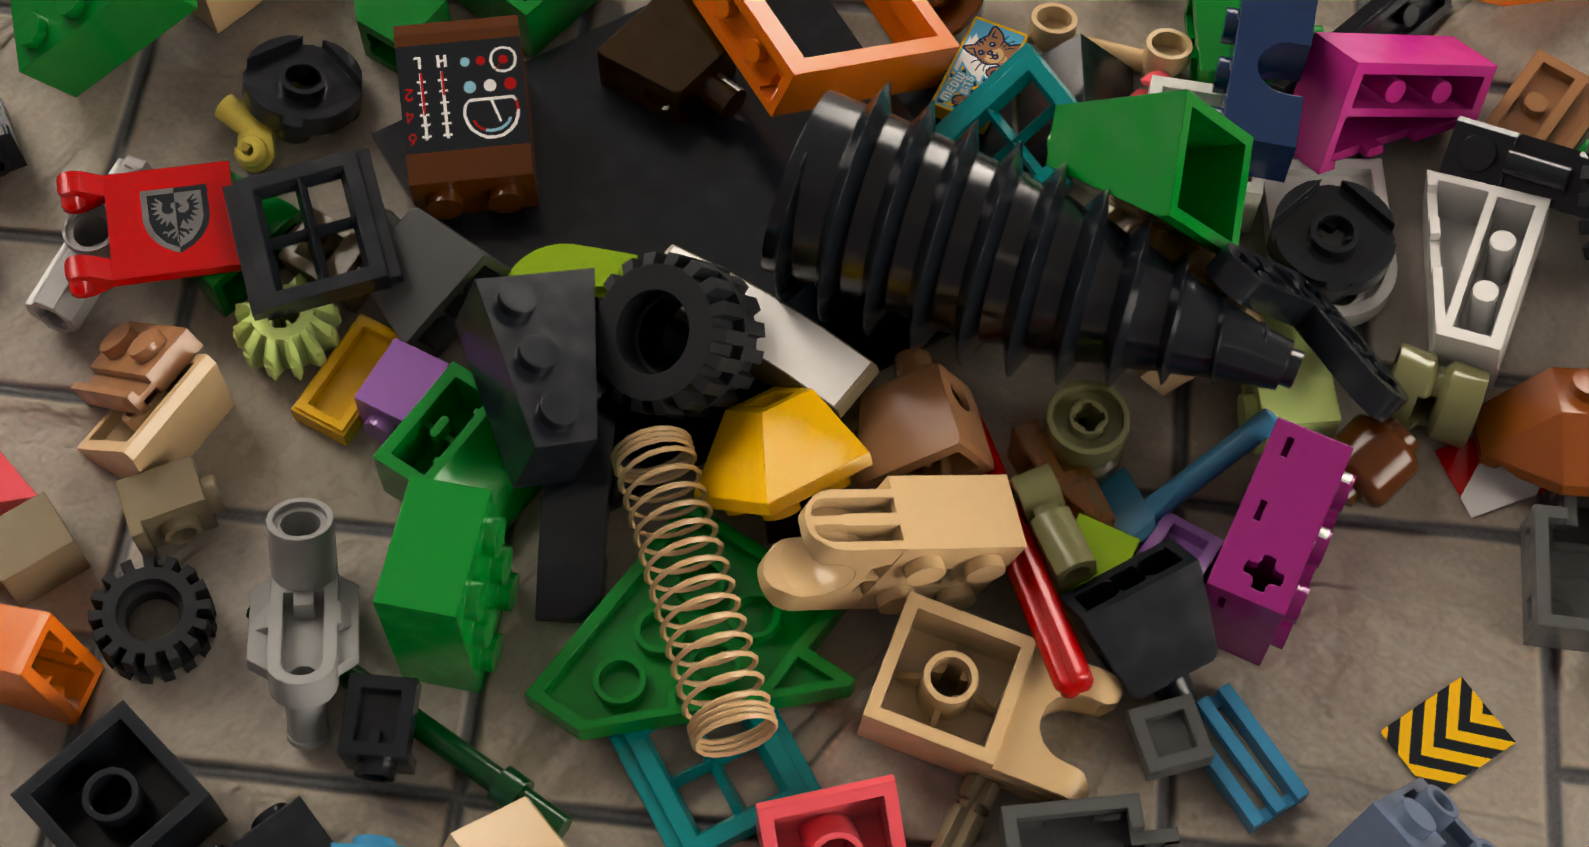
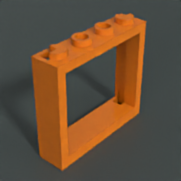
(795, 84)

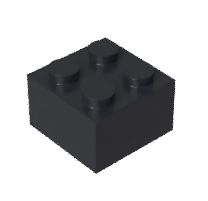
(119, 791)

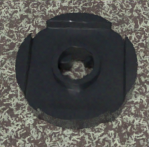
(302, 112)
(1351, 210)

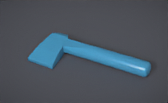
(1140, 515)

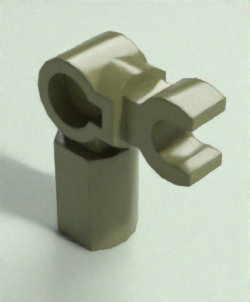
(1053, 526)

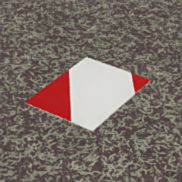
(1481, 486)

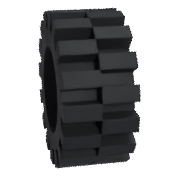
(136, 587)

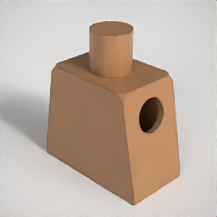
(921, 424)

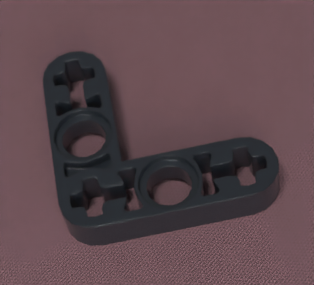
(1298, 303)

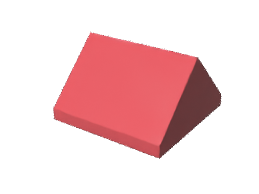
(837, 816)

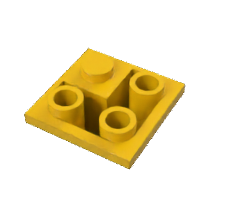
(778, 454)

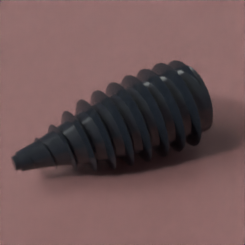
(993, 255)

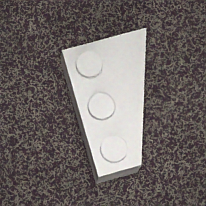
(1477, 266)

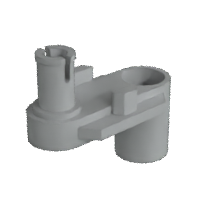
(303, 619)

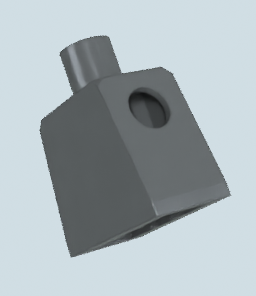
(437, 277)

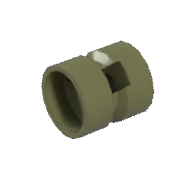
(1439, 396)
(1088, 427)

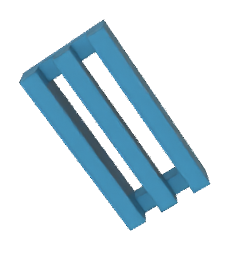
(1264, 750)

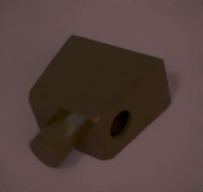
(670, 63)

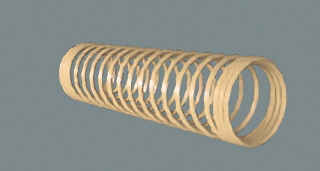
(729, 707)

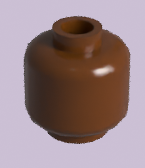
(1380, 459)

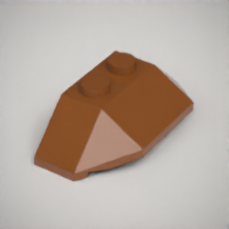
(1540, 431)

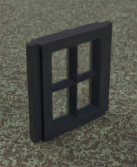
(257, 247)

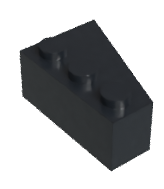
(535, 369)

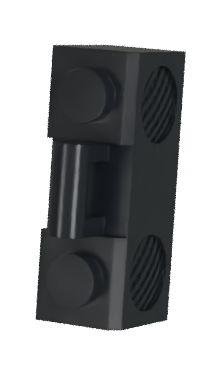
(1517, 163)

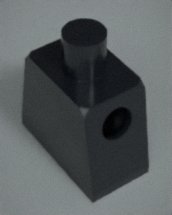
(1148, 621)

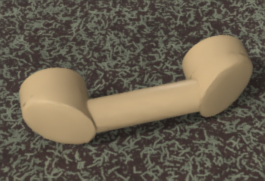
(1164, 47)

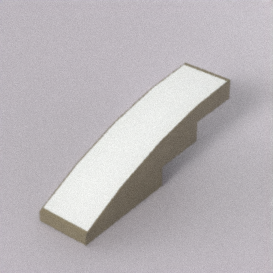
(802, 352)

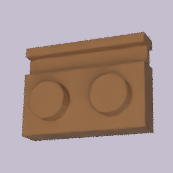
(1546, 102)
(134, 363)

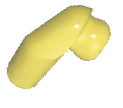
(254, 142)

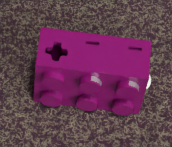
(1277, 540)

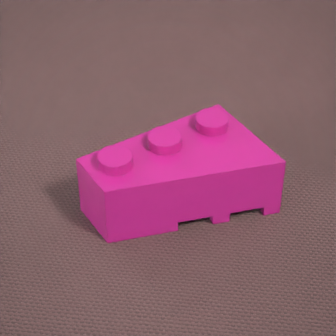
(1383, 89)

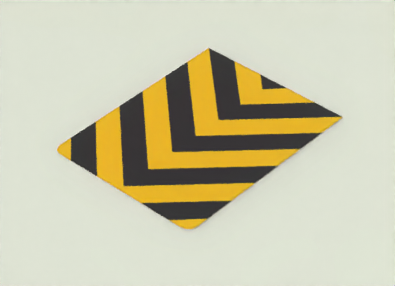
(1448, 736)

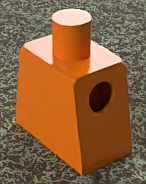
(62, 665)

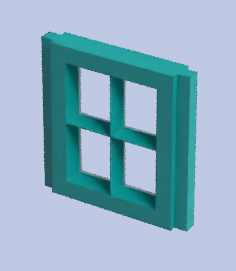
(997, 91)
(668, 809)

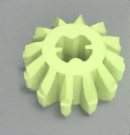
(288, 340)

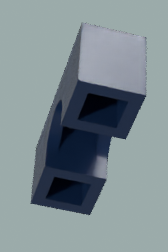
(1266, 43)

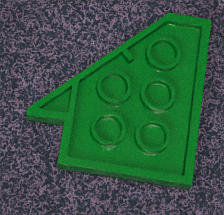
(616, 668)

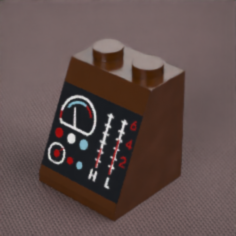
(466, 116)

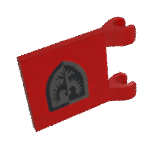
(158, 225)

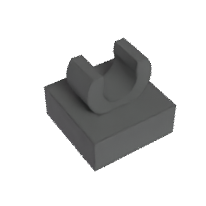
(1169, 737)

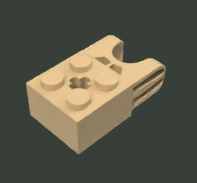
(908, 535)
(997, 706)

